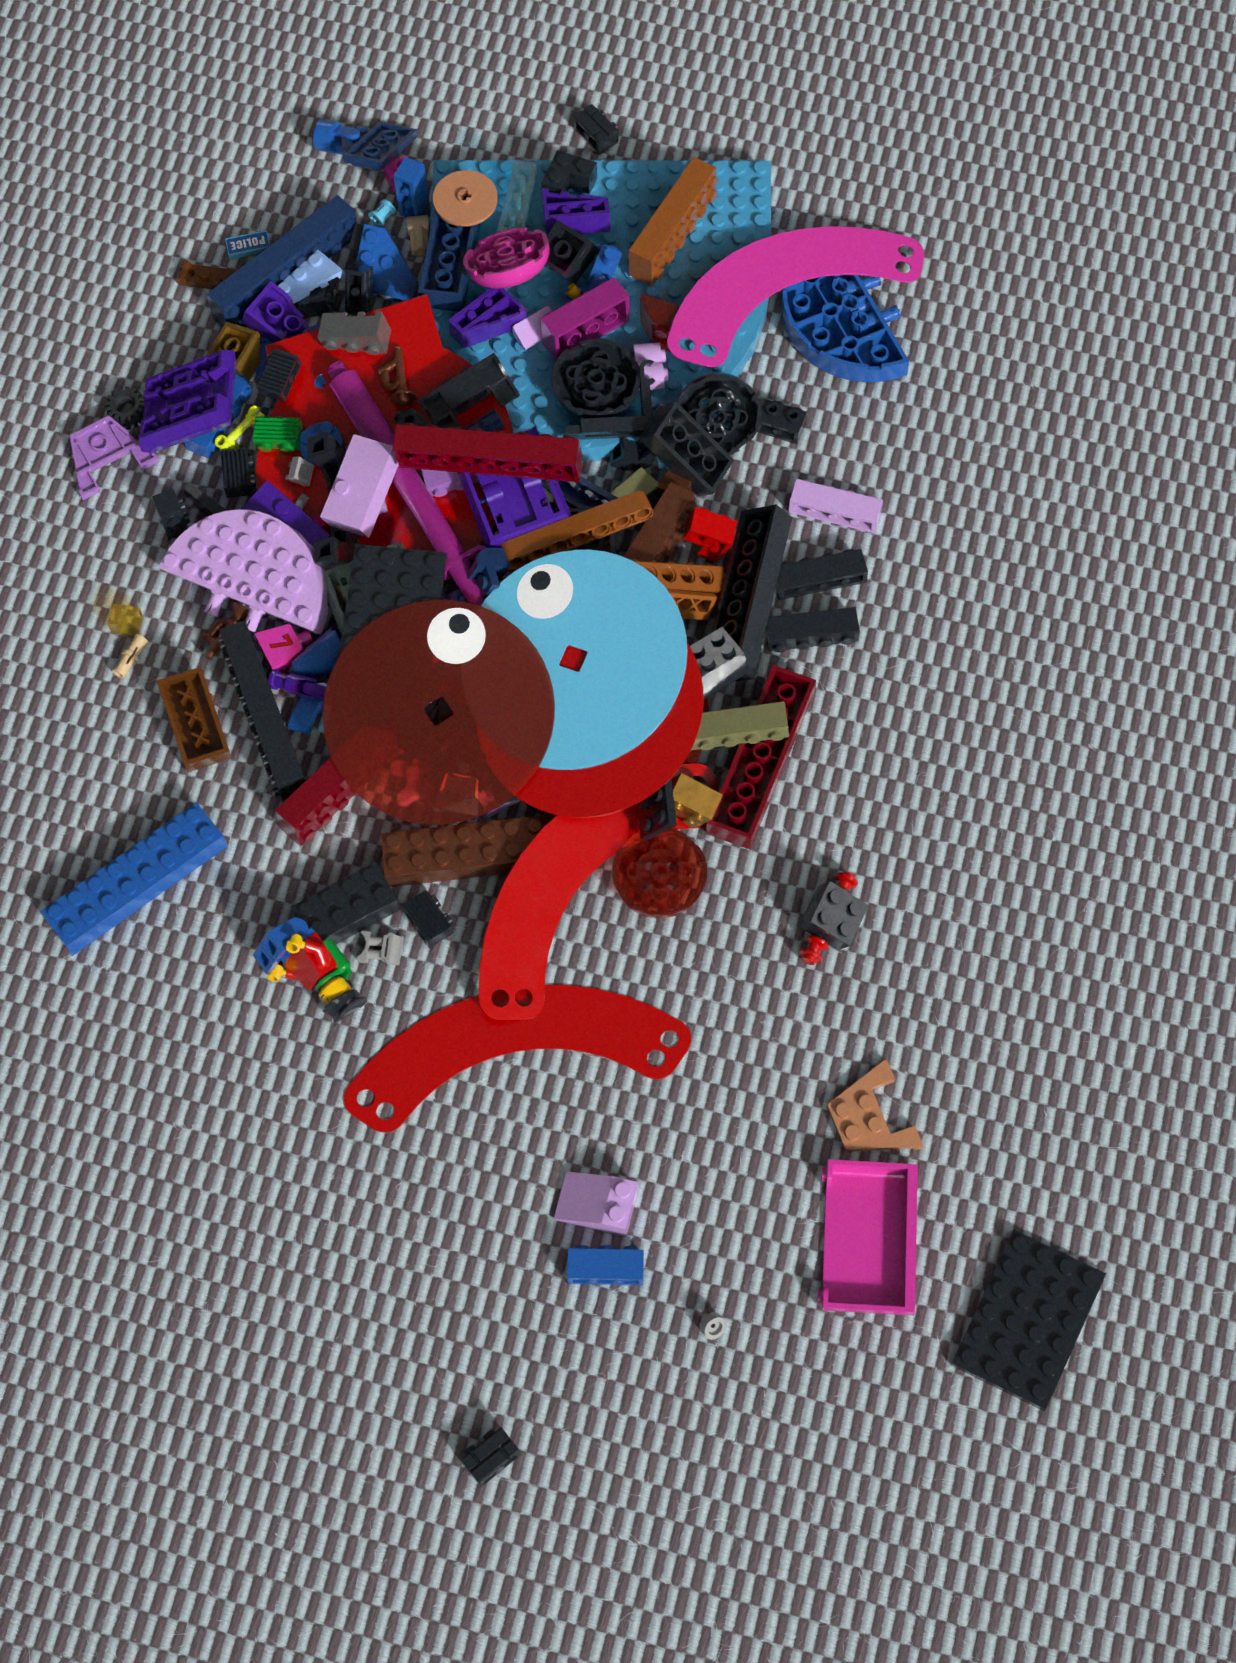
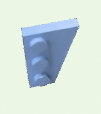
(309, 275)

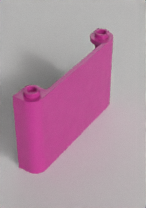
(869, 1237)

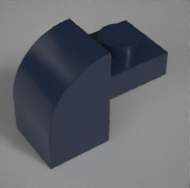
(488, 569)

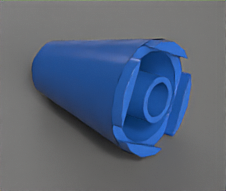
(320, 656)

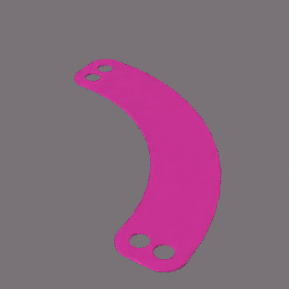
(757, 271)

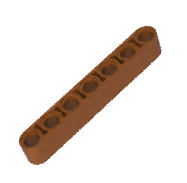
(578, 529)

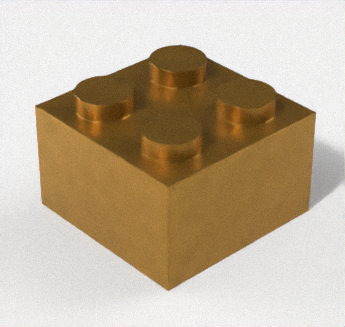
(694, 800)

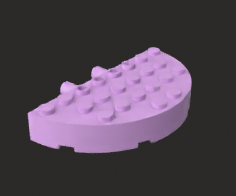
(255, 563)

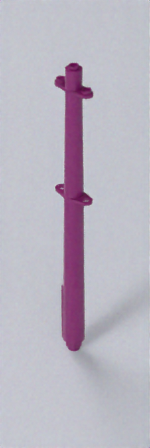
(372, 425)

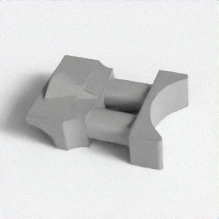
(390, 951)

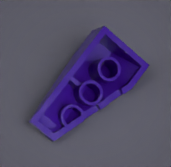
(275, 315)

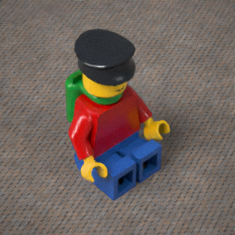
(312, 963)

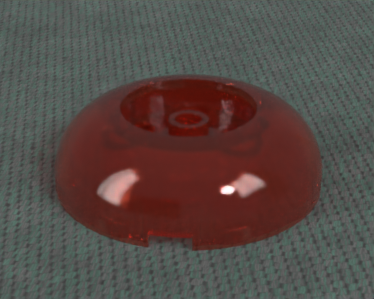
(660, 901)

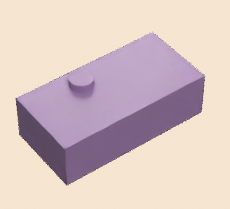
(360, 486)

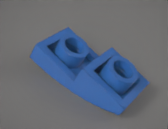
(305, 715)

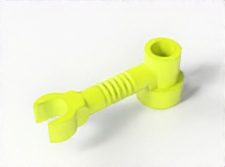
(228, 442)

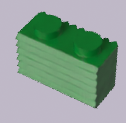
(277, 433)

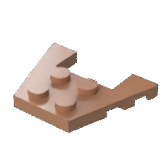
(861, 1120)

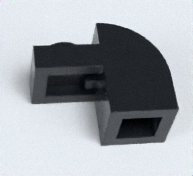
(631, 455)

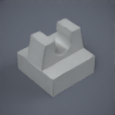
(300, 471)

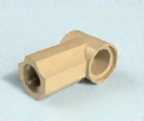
(418, 231)

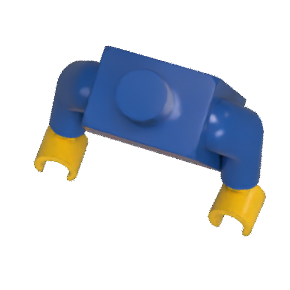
(602, 270)

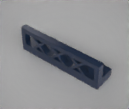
(582, 493)

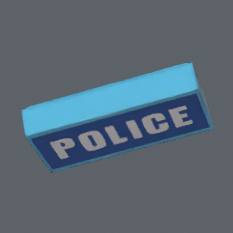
(247, 244)

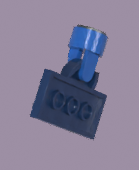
(361, 145)

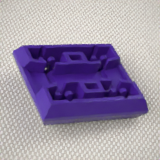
(185, 405)
(515, 500)

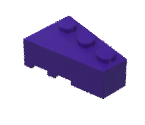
(582, 214)
(486, 318)

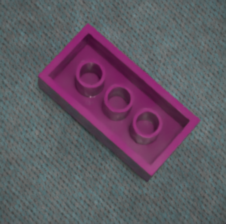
(585, 317)

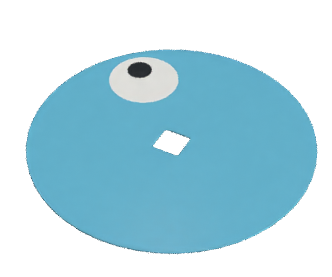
(631, 645)

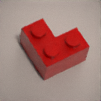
(711, 532)

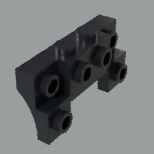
(467, 390)

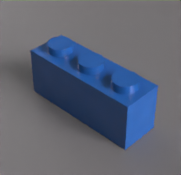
(411, 188)
(605, 1265)

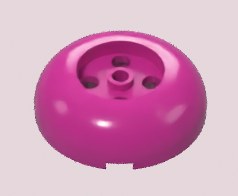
(507, 258)

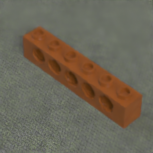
(687, 576)

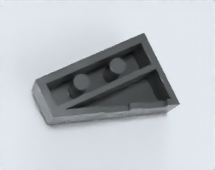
(355, 332)

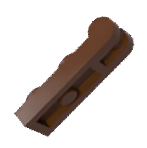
(204, 276)

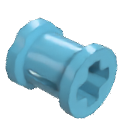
(382, 212)

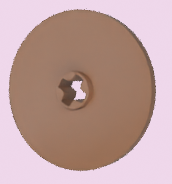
(478, 205)

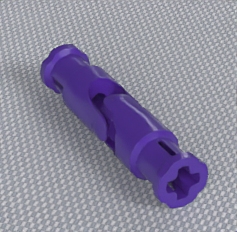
(297, 684)

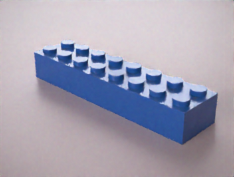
(134, 879)

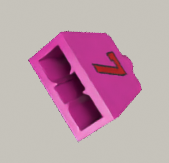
(282, 645)

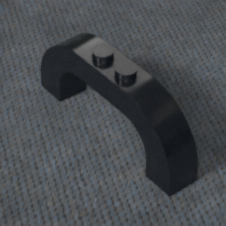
(340, 547)

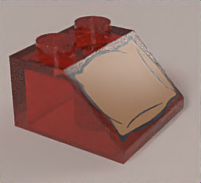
(657, 319)

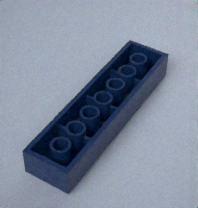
(324, 230)

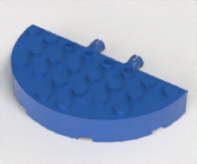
(842, 328)

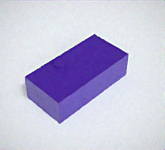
(274, 503)

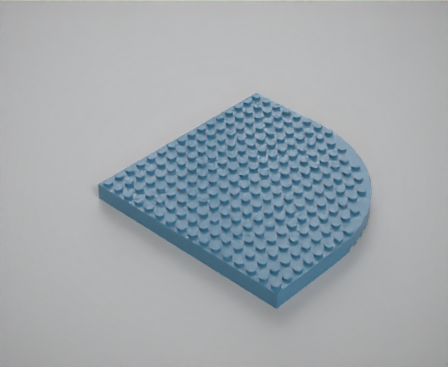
(634, 194)

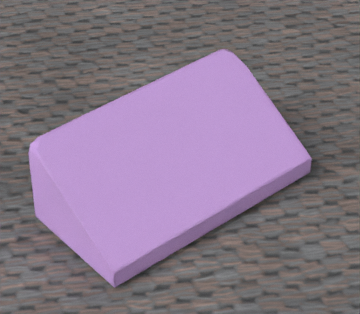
(529, 331)

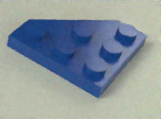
(390, 269)

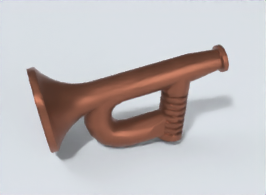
(402, 395)
(239, 614)

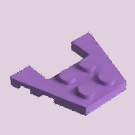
(101, 445)

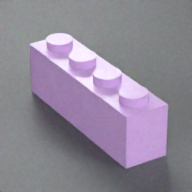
(835, 505)

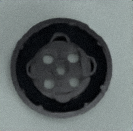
(597, 360)
(742, 412)

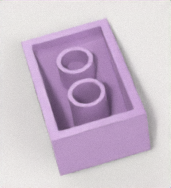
(597, 1202)

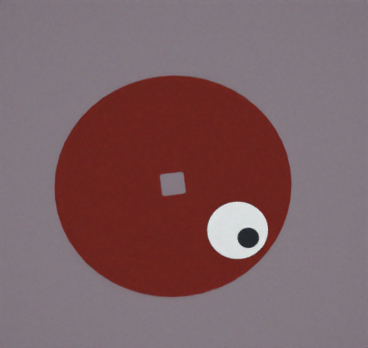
(471, 759)

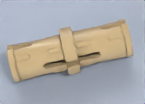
(129, 656)

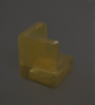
(125, 620)

